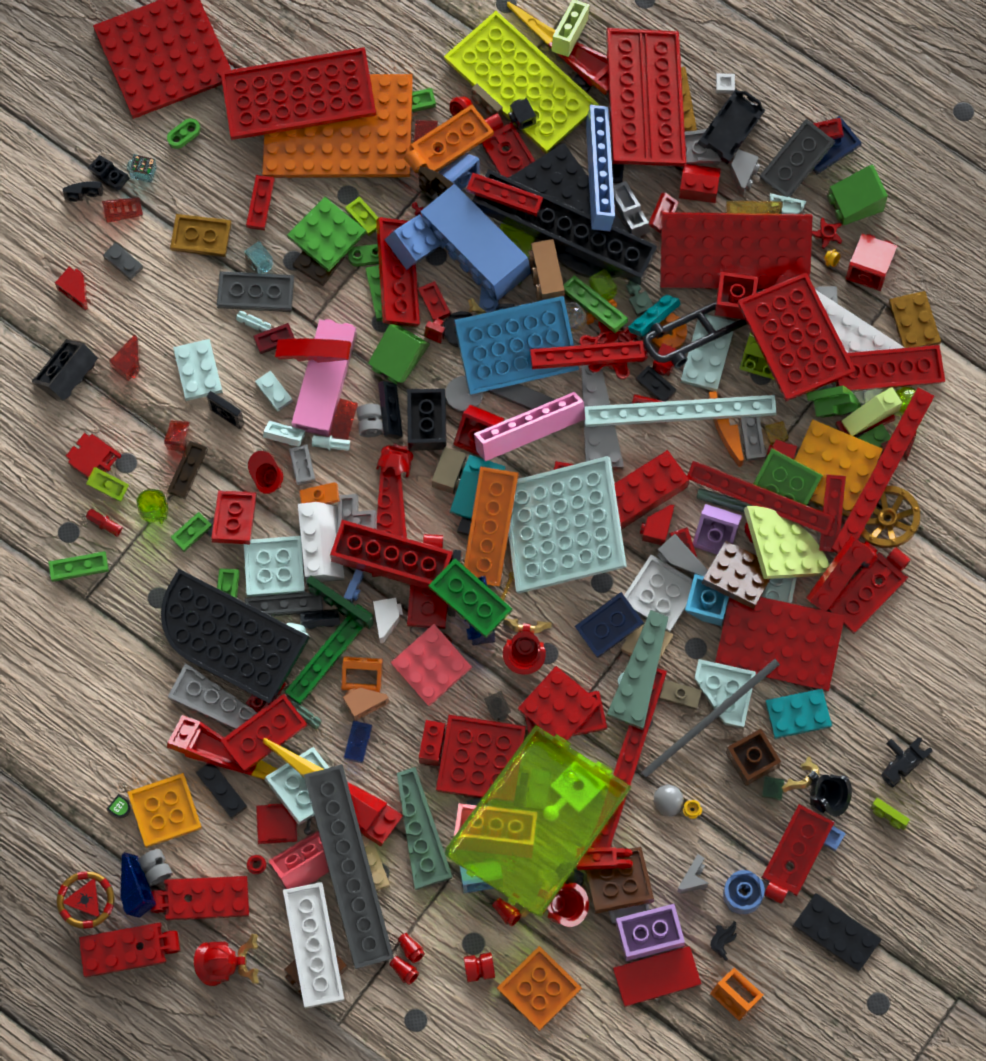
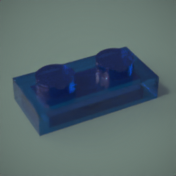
(358, 742)

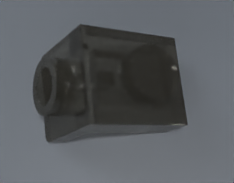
(497, 706)

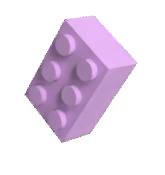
(650, 932)

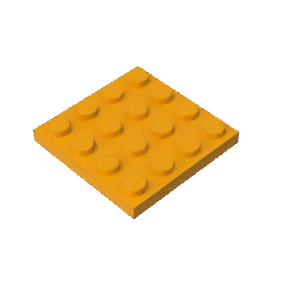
(840, 454)

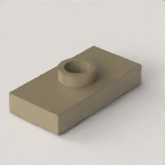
(680, 694)

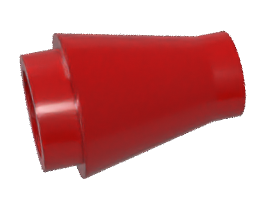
(507, 912)
(411, 948)
(404, 970)

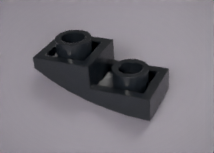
(108, 173)
(76, 191)

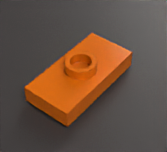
(324, 493)

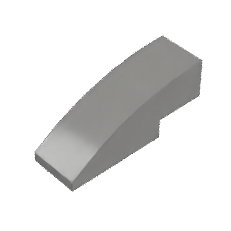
(630, 210)

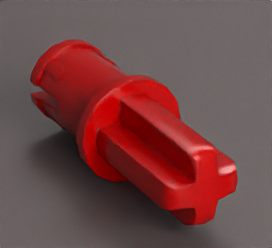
(104, 522)

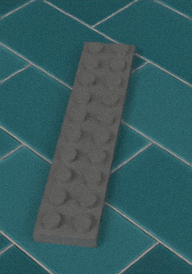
(348, 866)

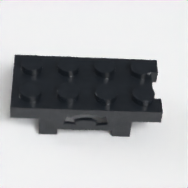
(732, 125)

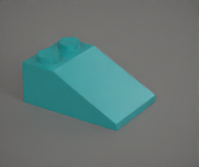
(466, 491)

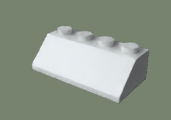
(318, 534)

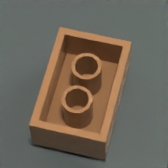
(545, 270)

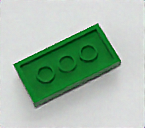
(470, 598)

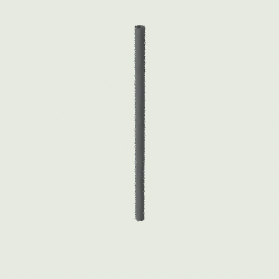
(710, 718)

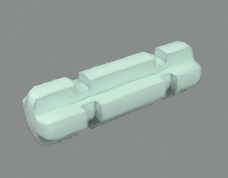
(253, 322)

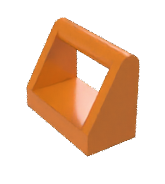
(363, 664)
(731, 999)

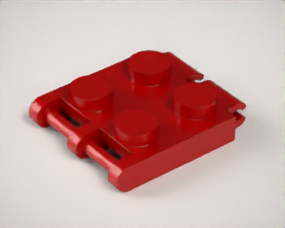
(91, 454)

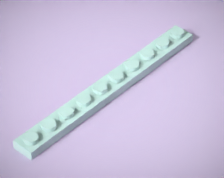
(680, 410)

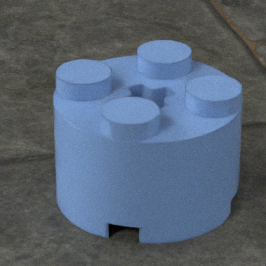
(750, 883)

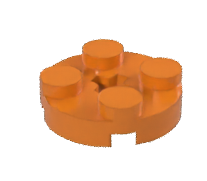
(675, 340)

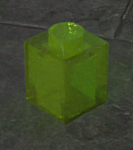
(603, 285)

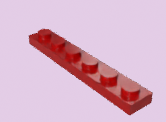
(587, 354)

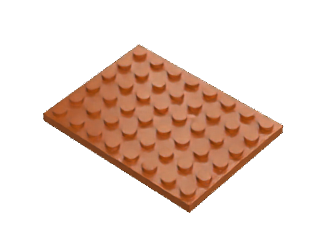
(352, 147)

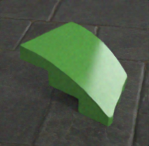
(833, 401)

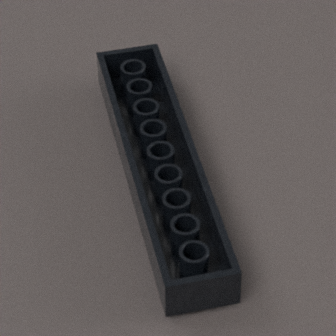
(573, 233)

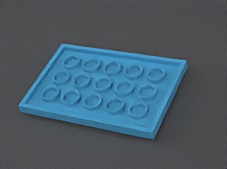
(499, 343)

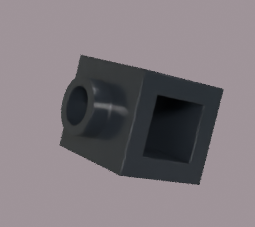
(522, 114)

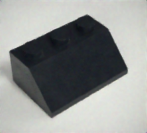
(65, 369)

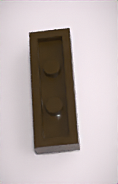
(187, 470)

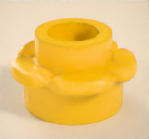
(832, 258)
(692, 804)

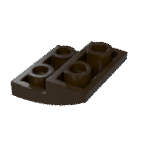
(432, 182)

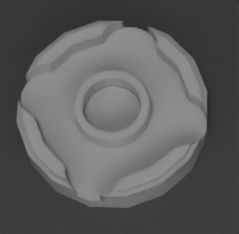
(459, 397)

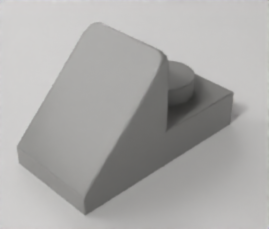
(691, 881)

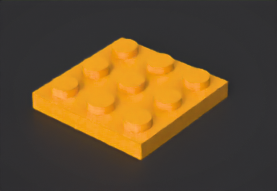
(164, 810)

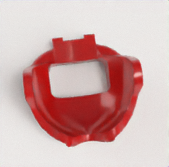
(398, 460)

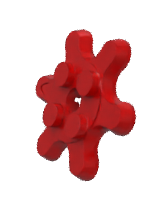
(609, 336)

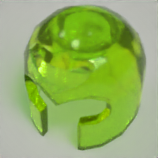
(152, 506)

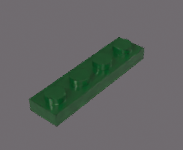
(345, 607)

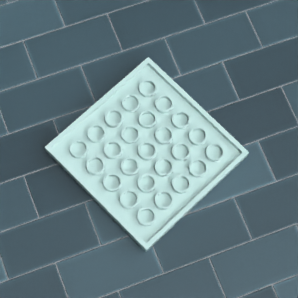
(565, 526)

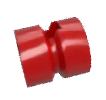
(479, 967)

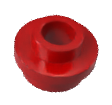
(256, 858)

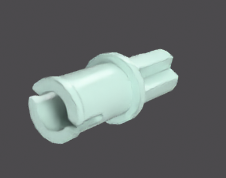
(330, 443)

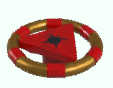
(85, 899)

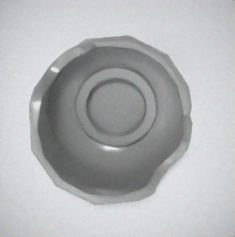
(668, 800)

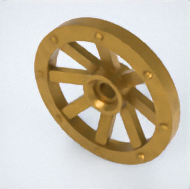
(890, 513)

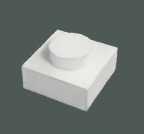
(725, 83)

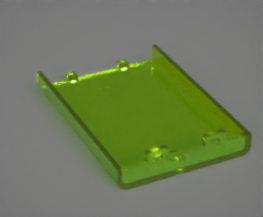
(537, 821)

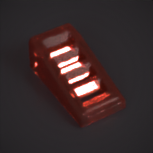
(116, 216)

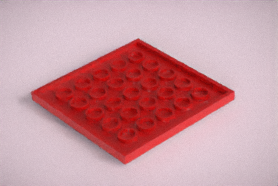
(162, 53)

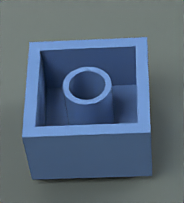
(412, 242)

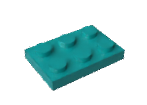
(798, 713)

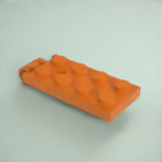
(454, 138)

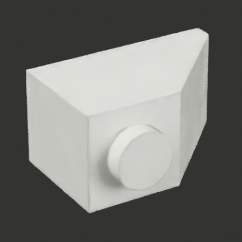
(387, 616)

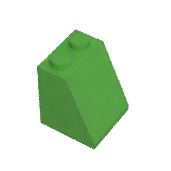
(858, 196)
(397, 353)

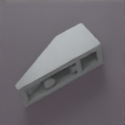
(679, 556)

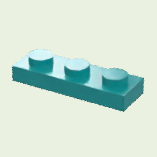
(653, 315)

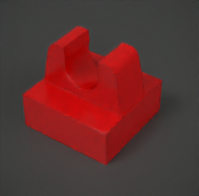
(435, 330)

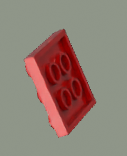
(559, 705)

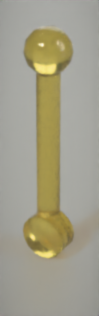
(511, 577)

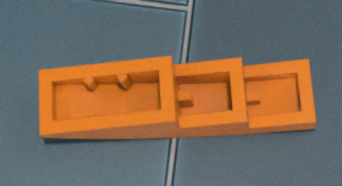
(729, 435)

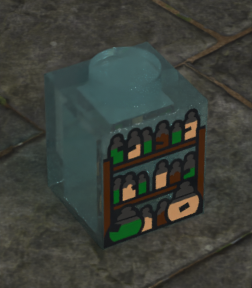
(142, 168)
(259, 258)

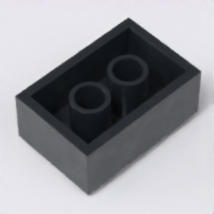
(426, 419)

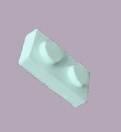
(273, 391)
(284, 433)

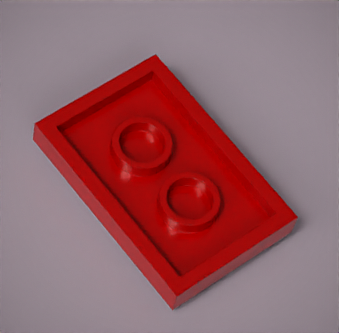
(234, 517)

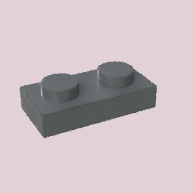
(123, 261)

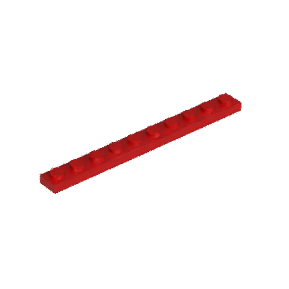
(884, 468)
(629, 759)

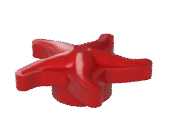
(827, 233)

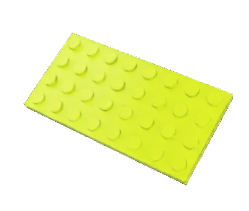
(515, 69)

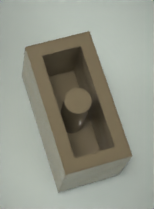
(449, 470)

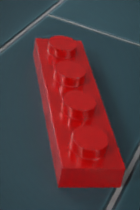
(504, 194)
(833, 506)

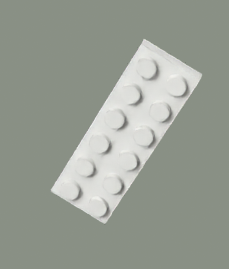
(313, 945)

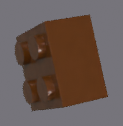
(753, 757)

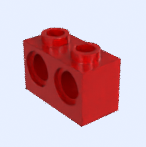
(432, 743)

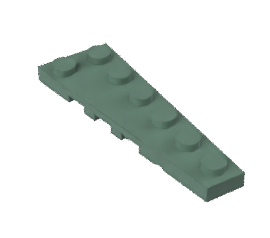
(636, 685)
(424, 845)

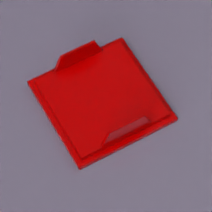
(275, 824)

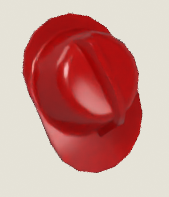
(265, 472)

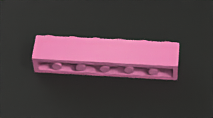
(529, 426)

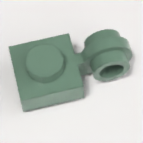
(639, 302)

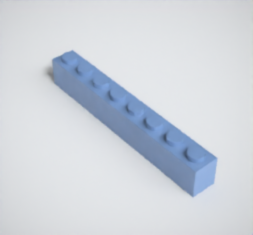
(600, 168)

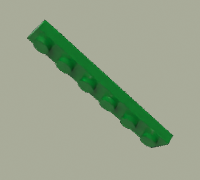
(324, 659)

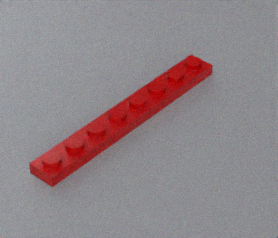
(760, 497)

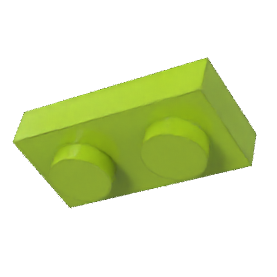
(362, 215)
(107, 484)
(896, 819)

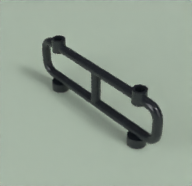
(678, 356)

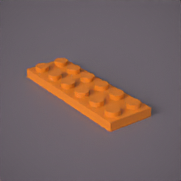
(491, 524)

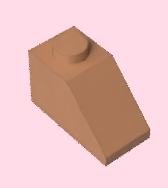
(363, 702)

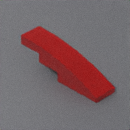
(313, 349)

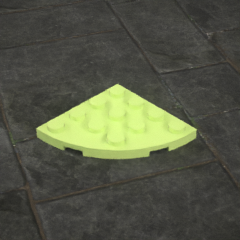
(783, 546)

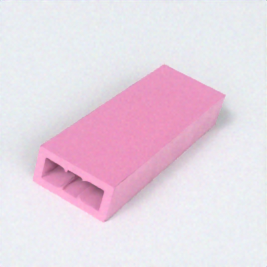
(323, 383)

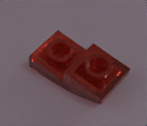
(343, 419)

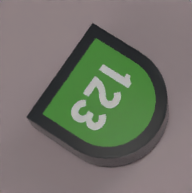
(119, 807)

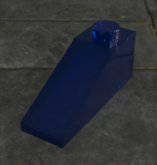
(135, 890)

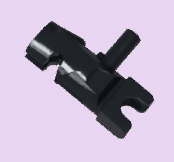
(904, 761)

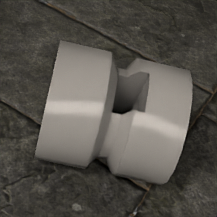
(369, 418)
(155, 867)

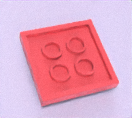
(431, 665)

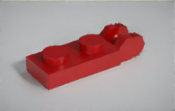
(606, 859)

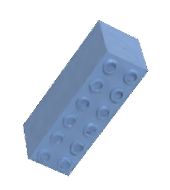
(476, 243)

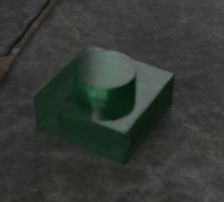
(772, 788)

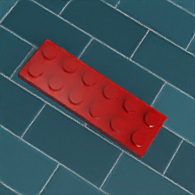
(397, 284)
(895, 368)

